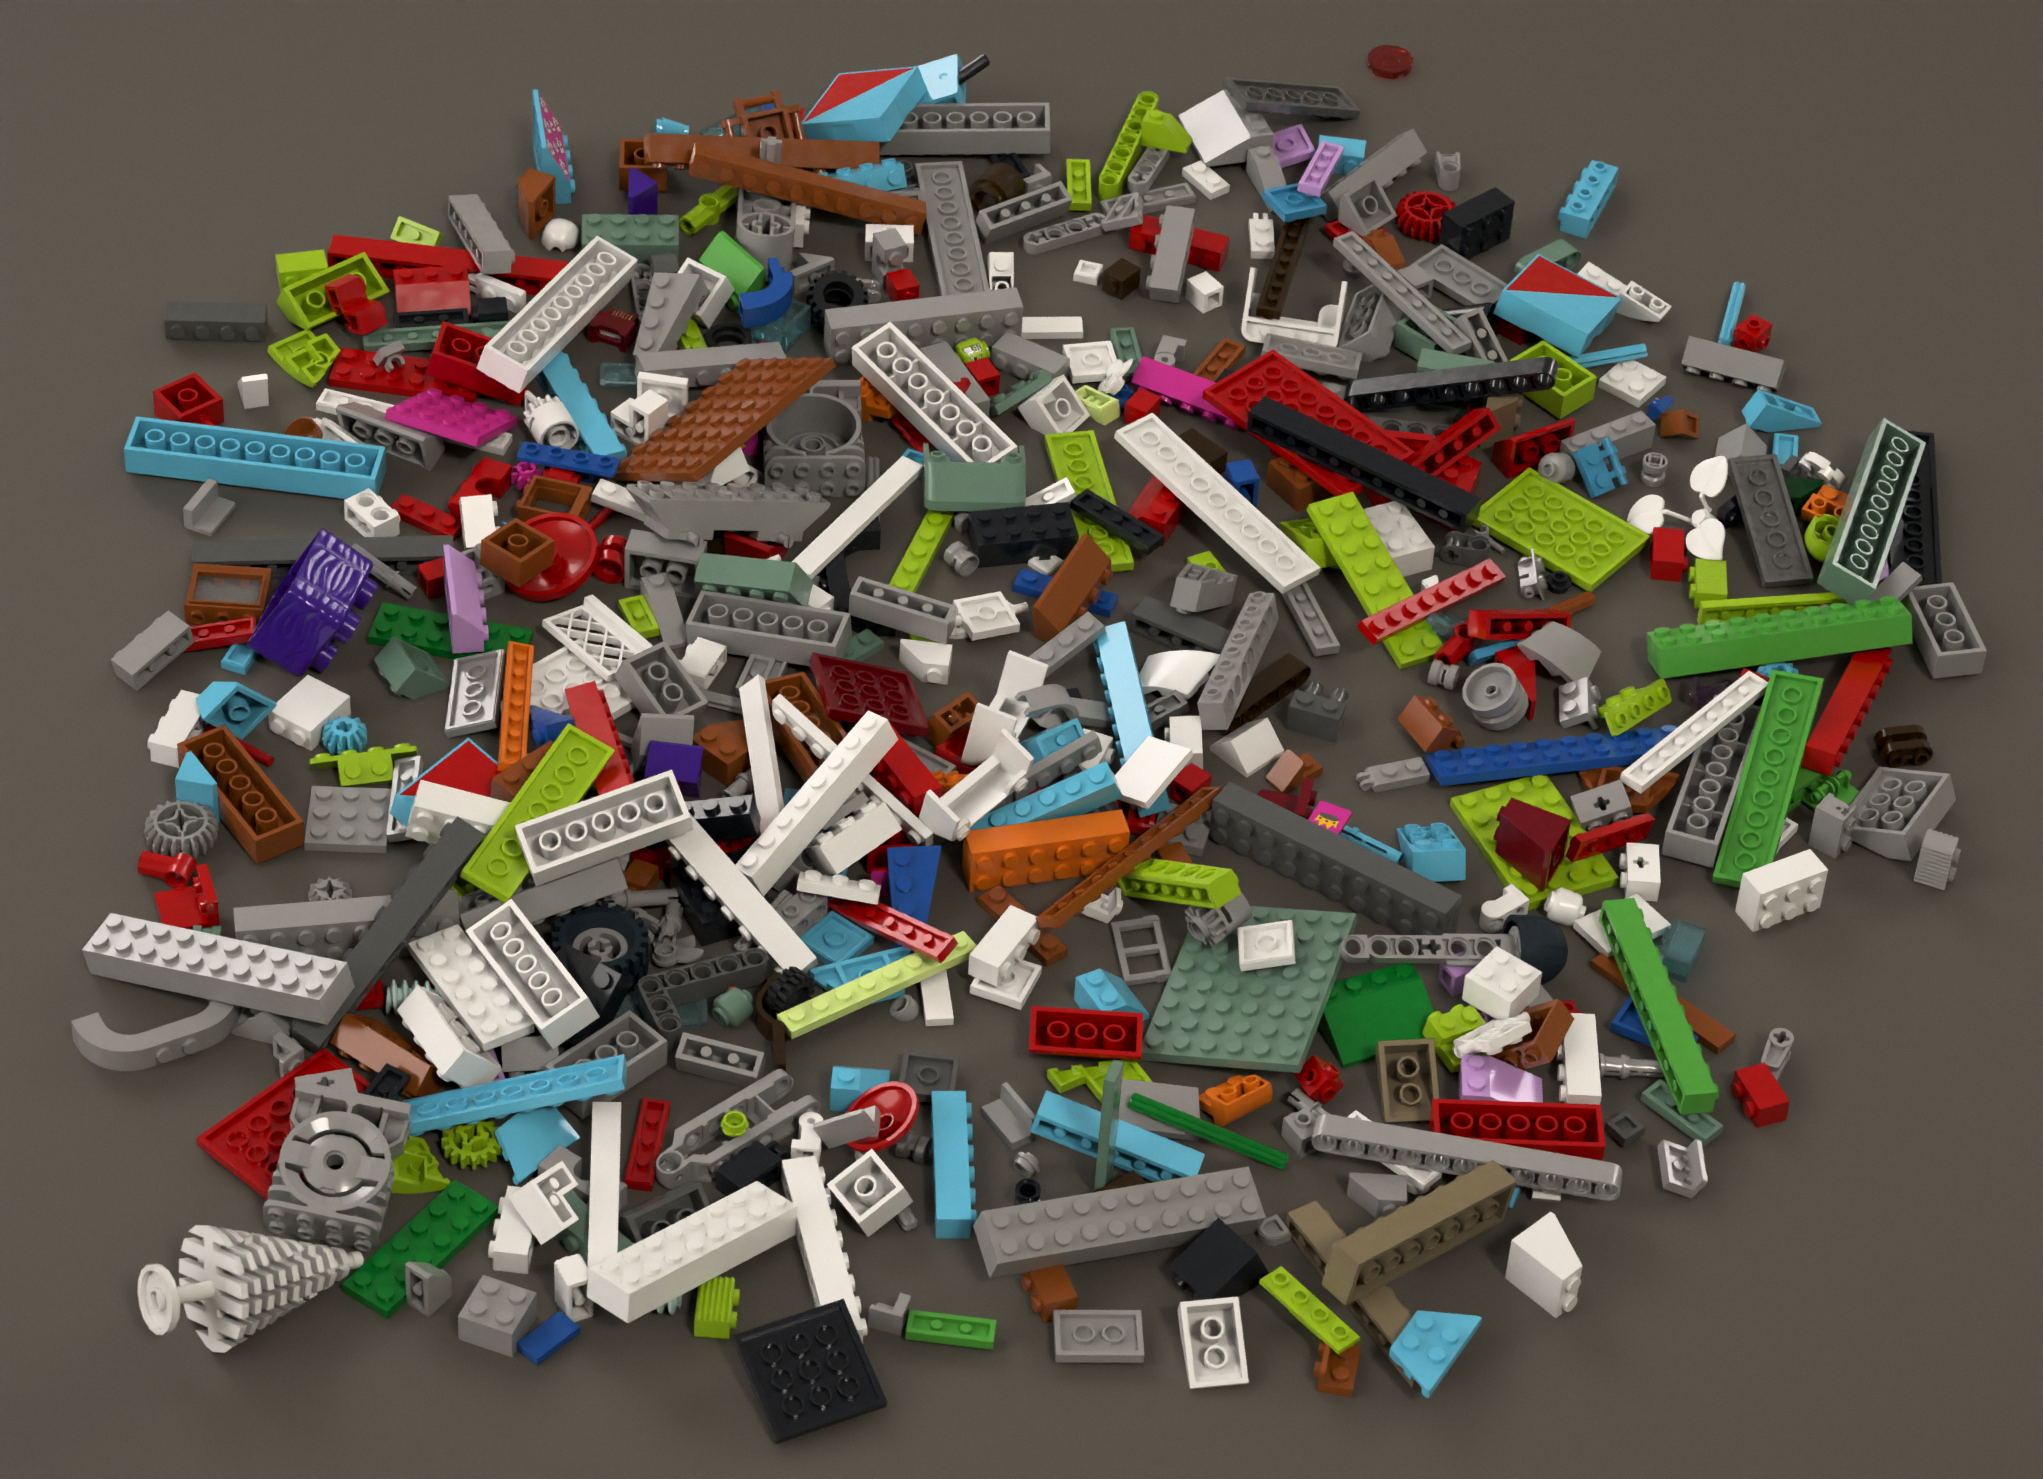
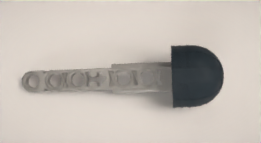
(1527, 937)

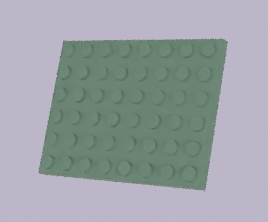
(1249, 1017)

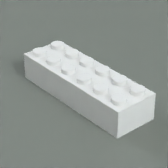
(603, 827)
(532, 974)

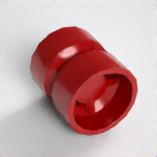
(611, 559)

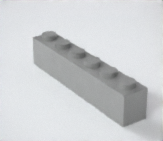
(1385, 163)
(480, 234)
(704, 365)

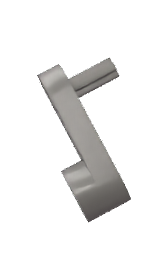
(765, 222)

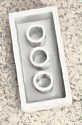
(446, 1040)

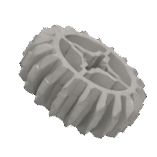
(197, 826)

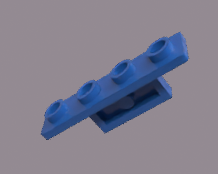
(584, 463)

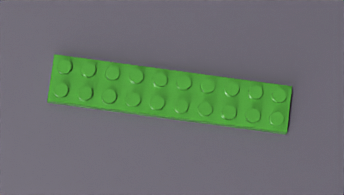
(1769, 775)

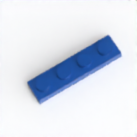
(1034, 583)

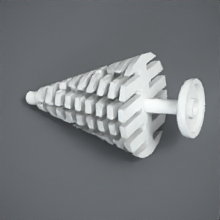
(240, 1281)

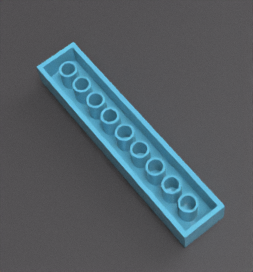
(253, 458)

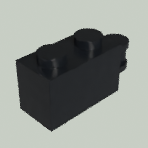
(752, 1164)

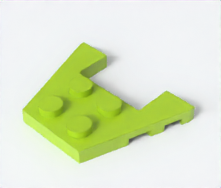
(1093, 1076)

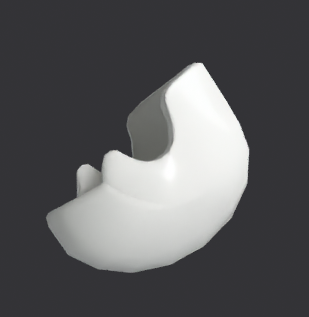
(560, 234)

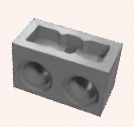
(803, 911)

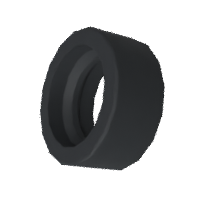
(728, 332)

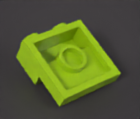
(1450, 1026)

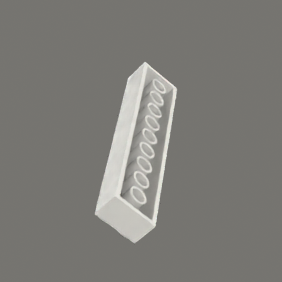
(557, 314)

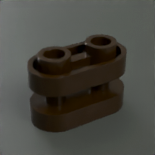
(1903, 746)

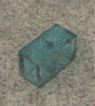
(1681, 948)

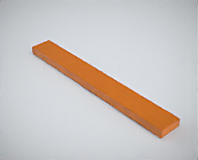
(515, 704)

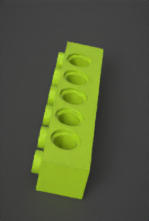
(1181, 883)

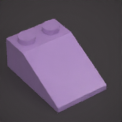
(1494, 1080)

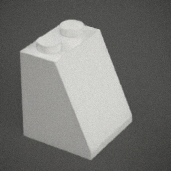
(1545, 1266)

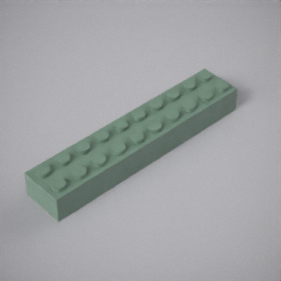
(1871, 513)

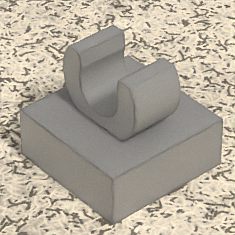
(388, 354)

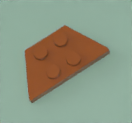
(1640, 802)

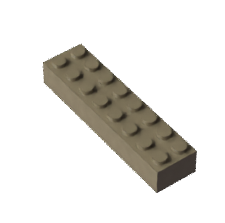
(1418, 1232)

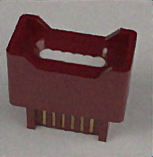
(613, 328)

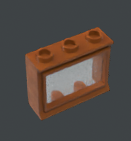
(226, 593)

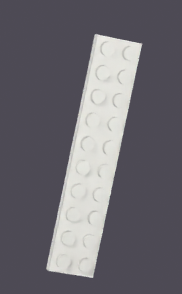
(1217, 503)

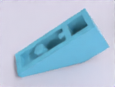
(1778, 414)

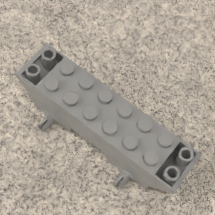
(695, 511)

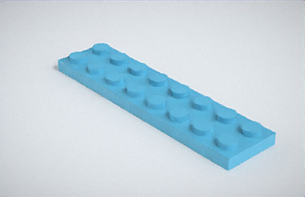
(518, 1094)

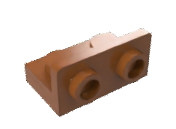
(1337, 1371)

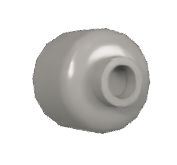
(1557, 467)

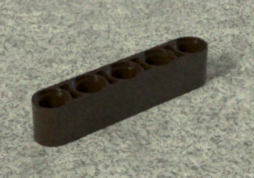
(1269, 688)

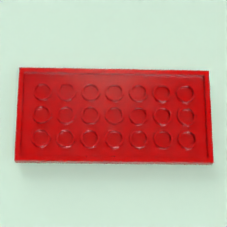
(1289, 385)

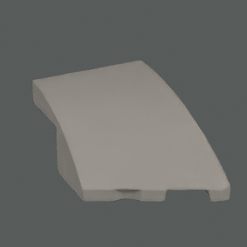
(1561, 651)

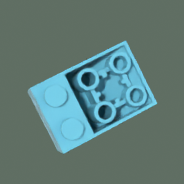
(1433, 852)

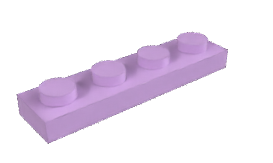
(1320, 169)

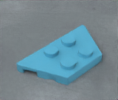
(842, 972)
(1432, 1345)

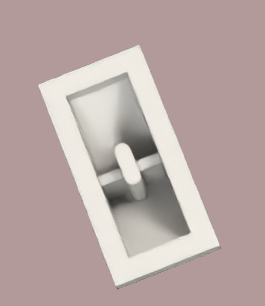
(254, 391)

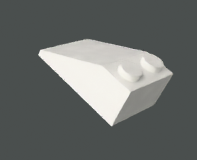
(1213, 1342)

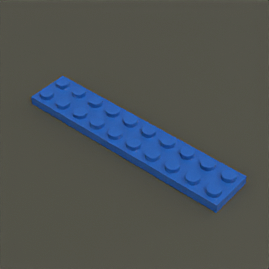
(1543, 756)

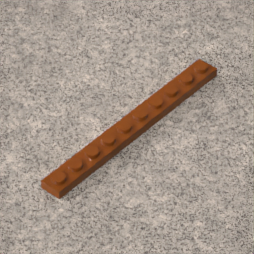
(1125, 861)

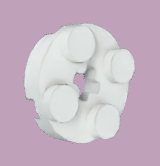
(1819, 468)

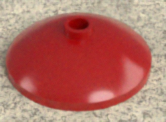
(898, 1113)

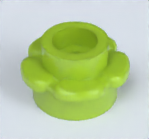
(734, 1124)

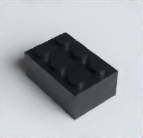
(1478, 223)

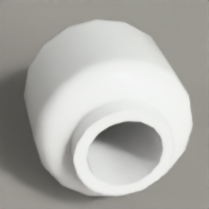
(1564, 906)

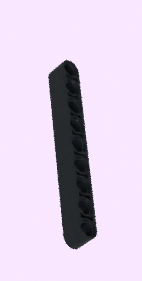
(1452, 384)

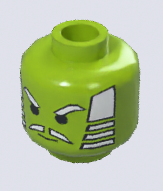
(972, 350)

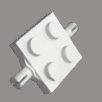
(988, 615)
(1493, 1036)

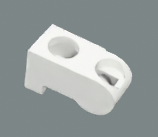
(1495, 912)
(809, 1142)

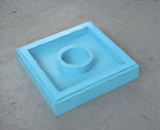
(836, 939)

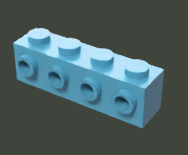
(882, 176)
(1588, 199)

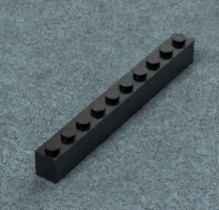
(1364, 464)

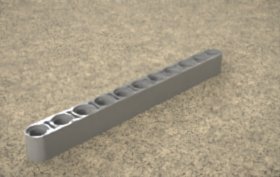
(1461, 1155)

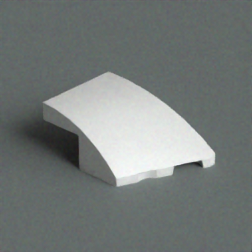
(1177, 670)

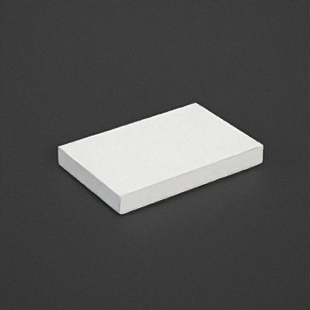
(1151, 771)
(1591, 929)

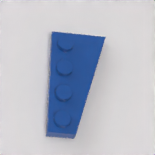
(912, 880)

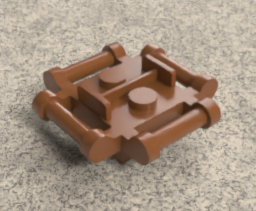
(765, 123)

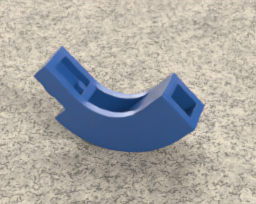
(770, 303)

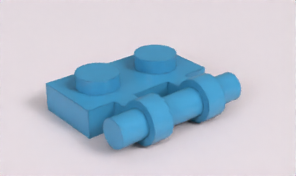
(1594, 470)

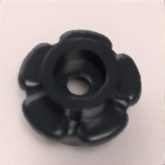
(1558, 582)

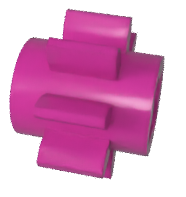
(523, 474)

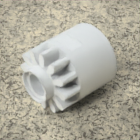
(551, 423)

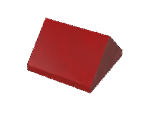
(742, 545)

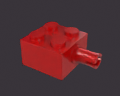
(189, 401)

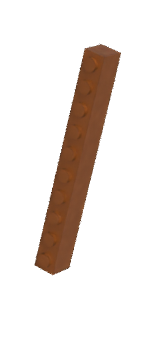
(804, 154)
(805, 187)

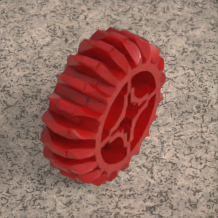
(1422, 214)

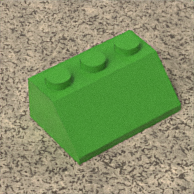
(736, 264)

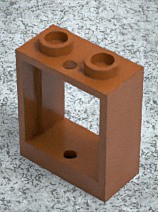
(554, 491)
(1549, 1034)

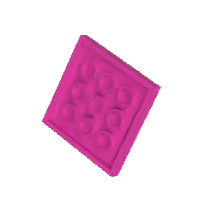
(452, 417)

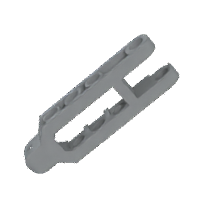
(755, 1105)

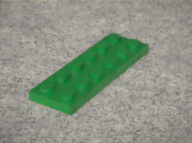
(432, 633)
(429, 1237)

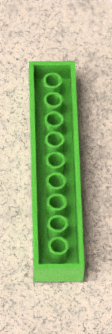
(1779, 637)

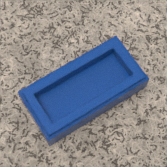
(548, 1338)

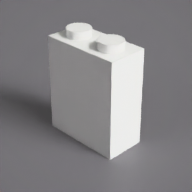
(306, 710)

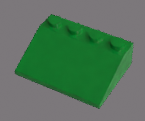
(1373, 1009)

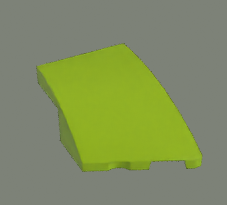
(305, 356)
(416, 1170)

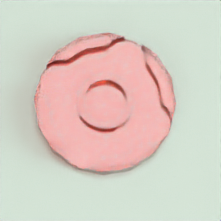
(1390, 61)

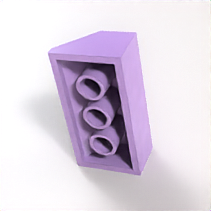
(464, 602)

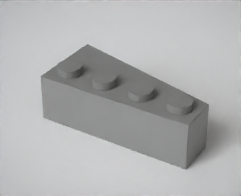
(668, 310)

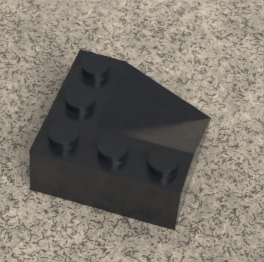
(700, 911)
(600, 983)

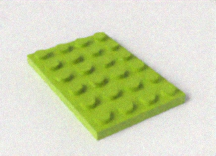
(1561, 529)
(1479, 817)

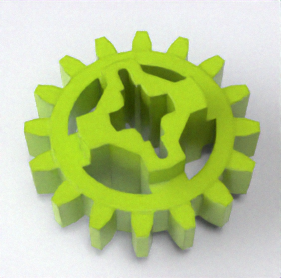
(471, 1144)

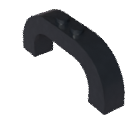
(836, 579)

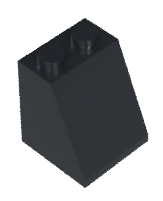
(1218, 1265)

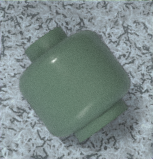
(732, 1007)

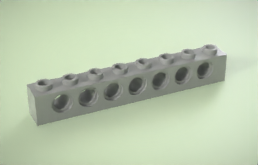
(1238, 661)

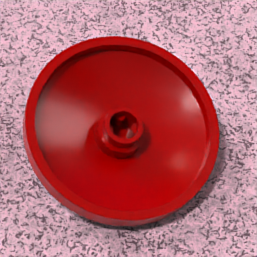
(573, 562)

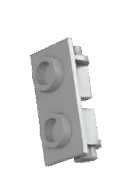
(1530, 575)

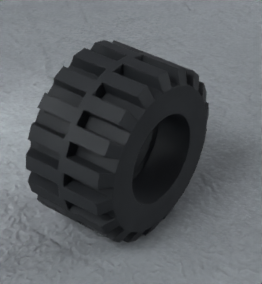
(834, 286)

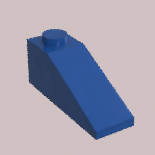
(546, 725)

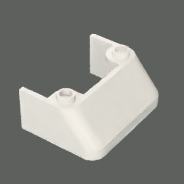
(1323, 332)
(1005, 711)
(979, 791)

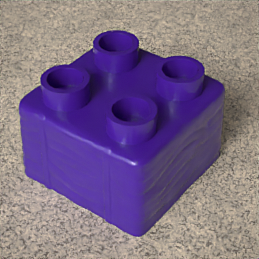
(314, 606)

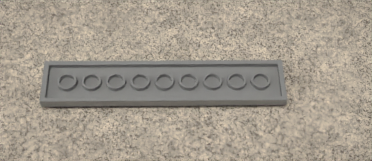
(951, 228)

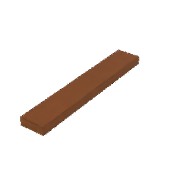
(1710, 1032)

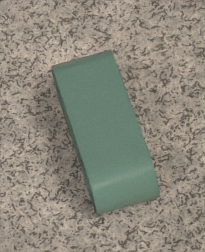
(1558, 252)

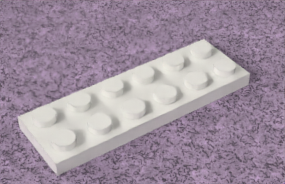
(471, 987)

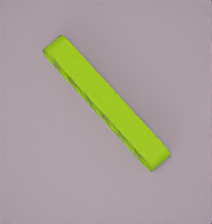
(1126, 149)

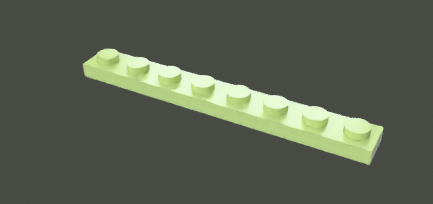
(870, 988)

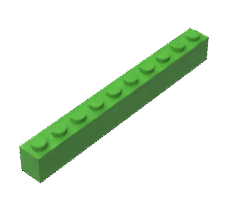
(1658, 1006)

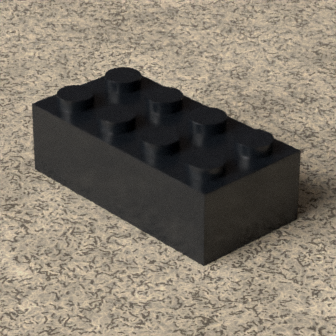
(1022, 533)

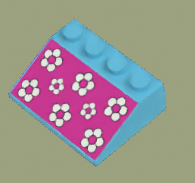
(551, 149)

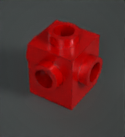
(1753, 334)
(1319, 1079)

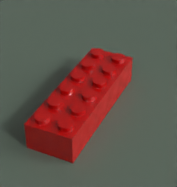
(1533, 1125)

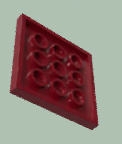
(857, 687)

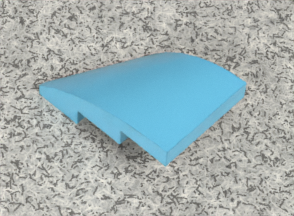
(532, 1137)

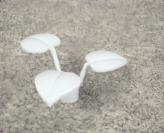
(1709, 536)

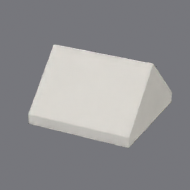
(1249, 747)

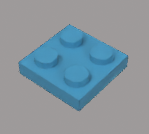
(1292, 204)

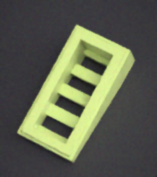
(1099, 405)

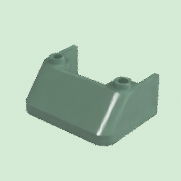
(973, 484)

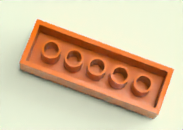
(1042, 850)

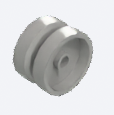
(1495, 696)

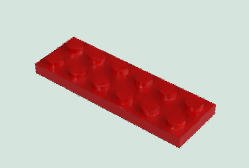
(358, 371)

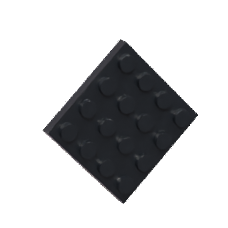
(809, 1371)

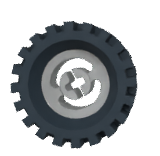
(605, 932)

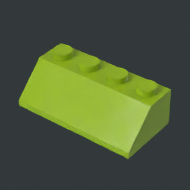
(307, 302)

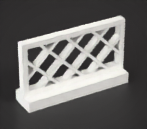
(610, 629)

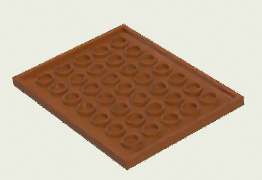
(722, 419)

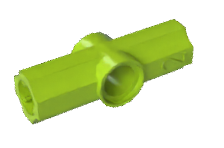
(708, 209)

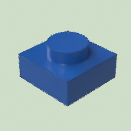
(1657, 406)

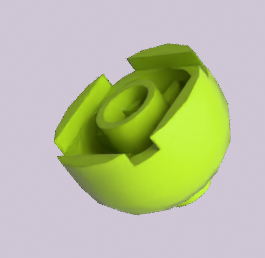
(1819, 535)

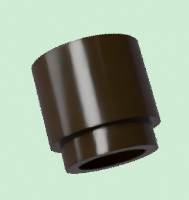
(996, 186)

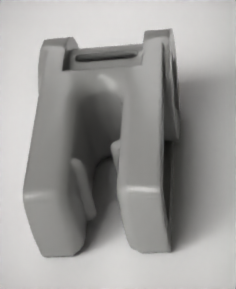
(1777, 1050)

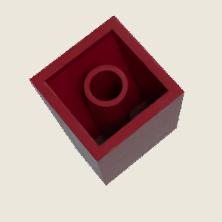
(1531, 840)

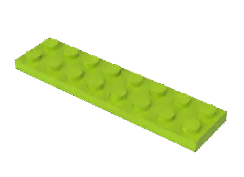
(1080, 460)
(1371, 573)
(556, 783)

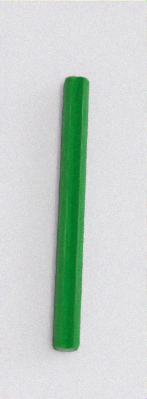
(1208, 1131)

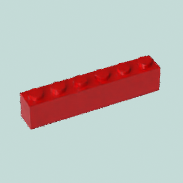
(1449, 446)

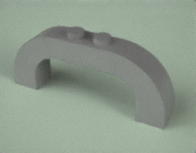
(156, 1045)

